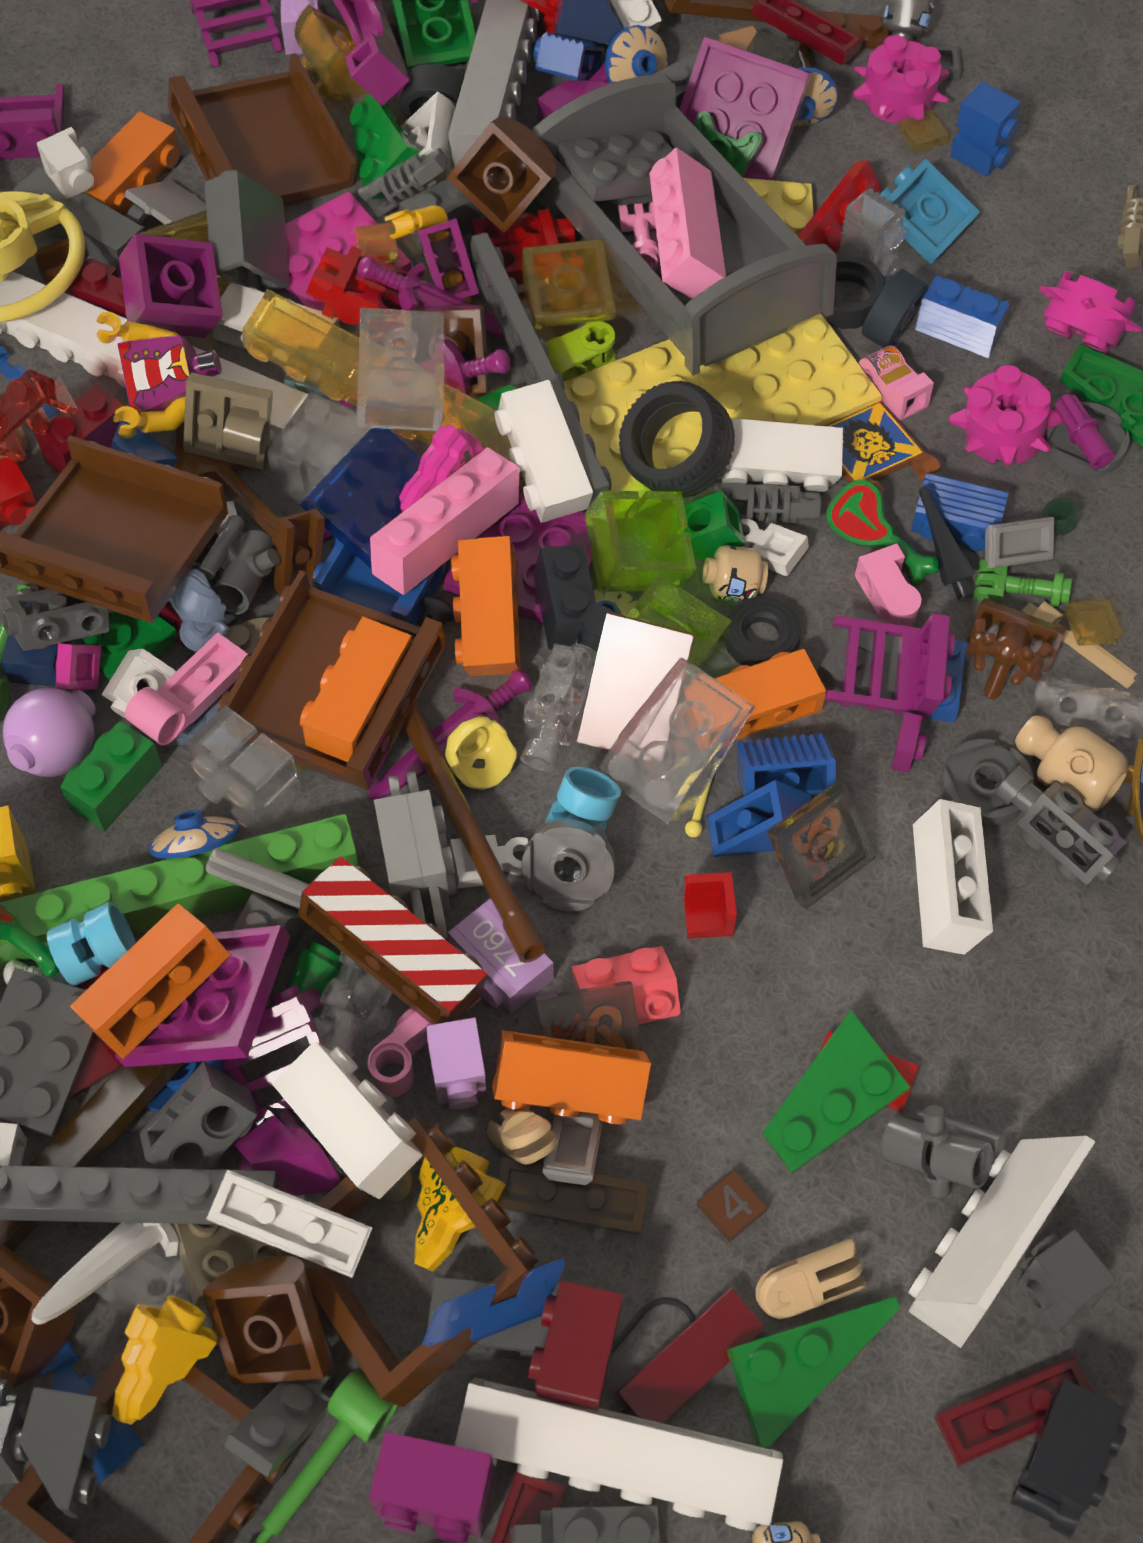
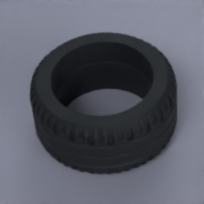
(648, 417)

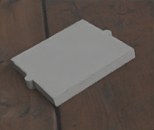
(165, 200)

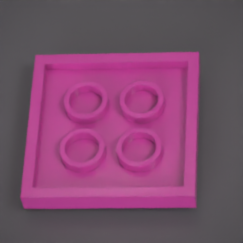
(324, 227)

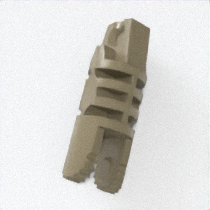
(1131, 229)

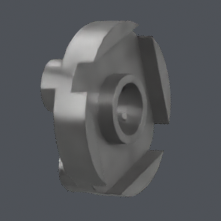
(575, 840)

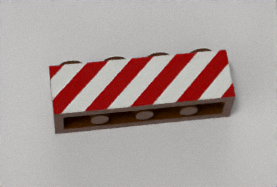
(392, 943)

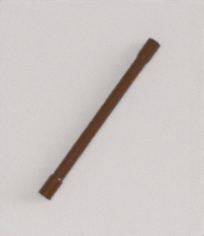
(515, 921)

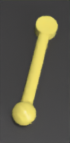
(694, 828)

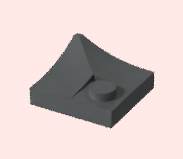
(833, 664)

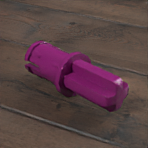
(1084, 431)

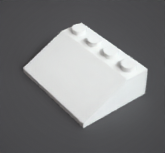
(996, 1233)

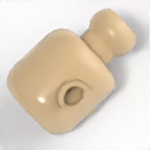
(1075, 760)

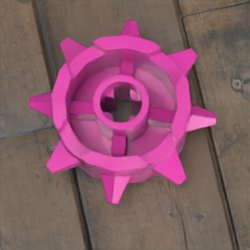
(901, 80)
(1088, 311)
(1006, 416)

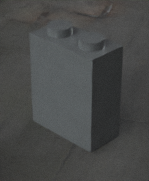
(247, 232)

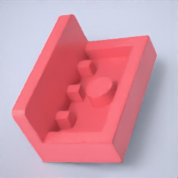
(649, 973)

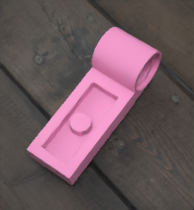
(187, 692)
(398, 1048)

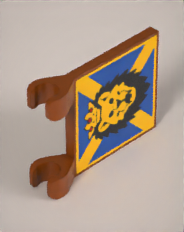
(879, 446)

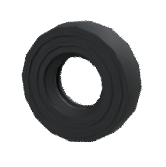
(761, 610)

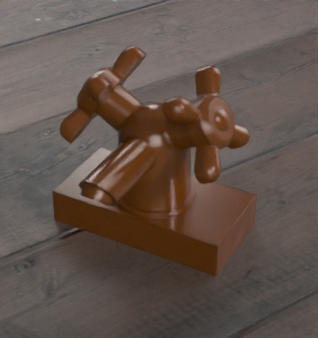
(1012, 640)

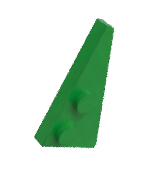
(791, 1368)

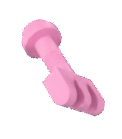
(641, 225)

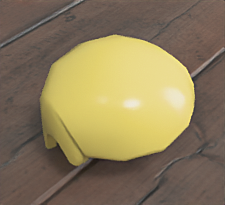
(481, 740)

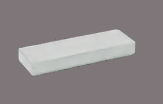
(289, 1223)

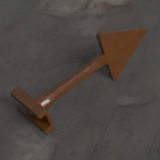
(296, 537)

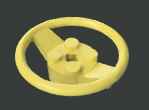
(22, 217)

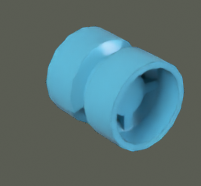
(585, 797)
(107, 937)

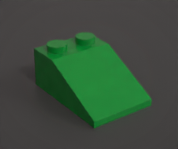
(434, 31)

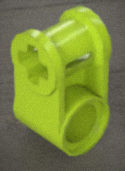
(577, 354)

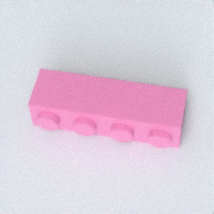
(686, 224)
(452, 511)

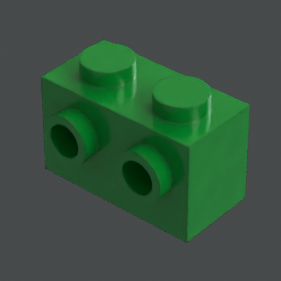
(111, 775)

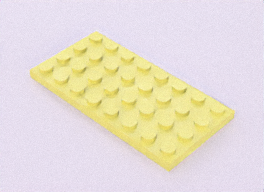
(786, 379)

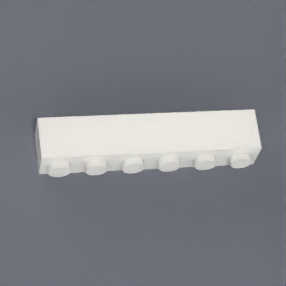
(622, 1453)

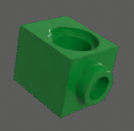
(713, 523)

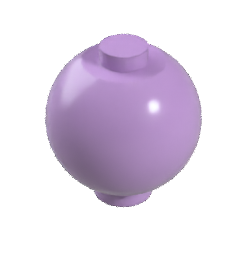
(49, 731)

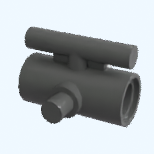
(241, 564)
(941, 1148)

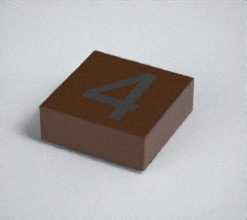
(732, 1206)

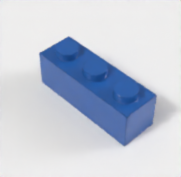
(948, 709)

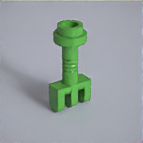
(996, 582)

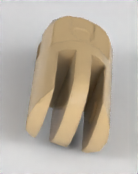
(522, 1135)
(810, 1281)

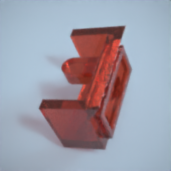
(24, 403)

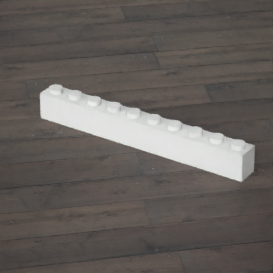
(70, 333)

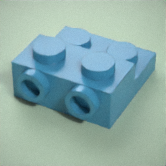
(932, 207)

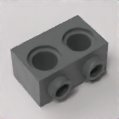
(190, 1119)

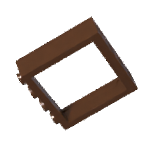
(406, 1380)
(232, 1511)

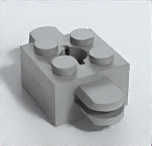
(416, 850)

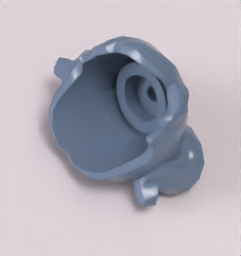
(199, 610)

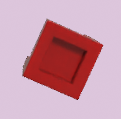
(709, 905)

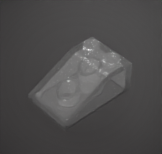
(400, 369)
(676, 742)

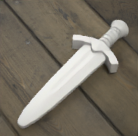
(102, 1263)

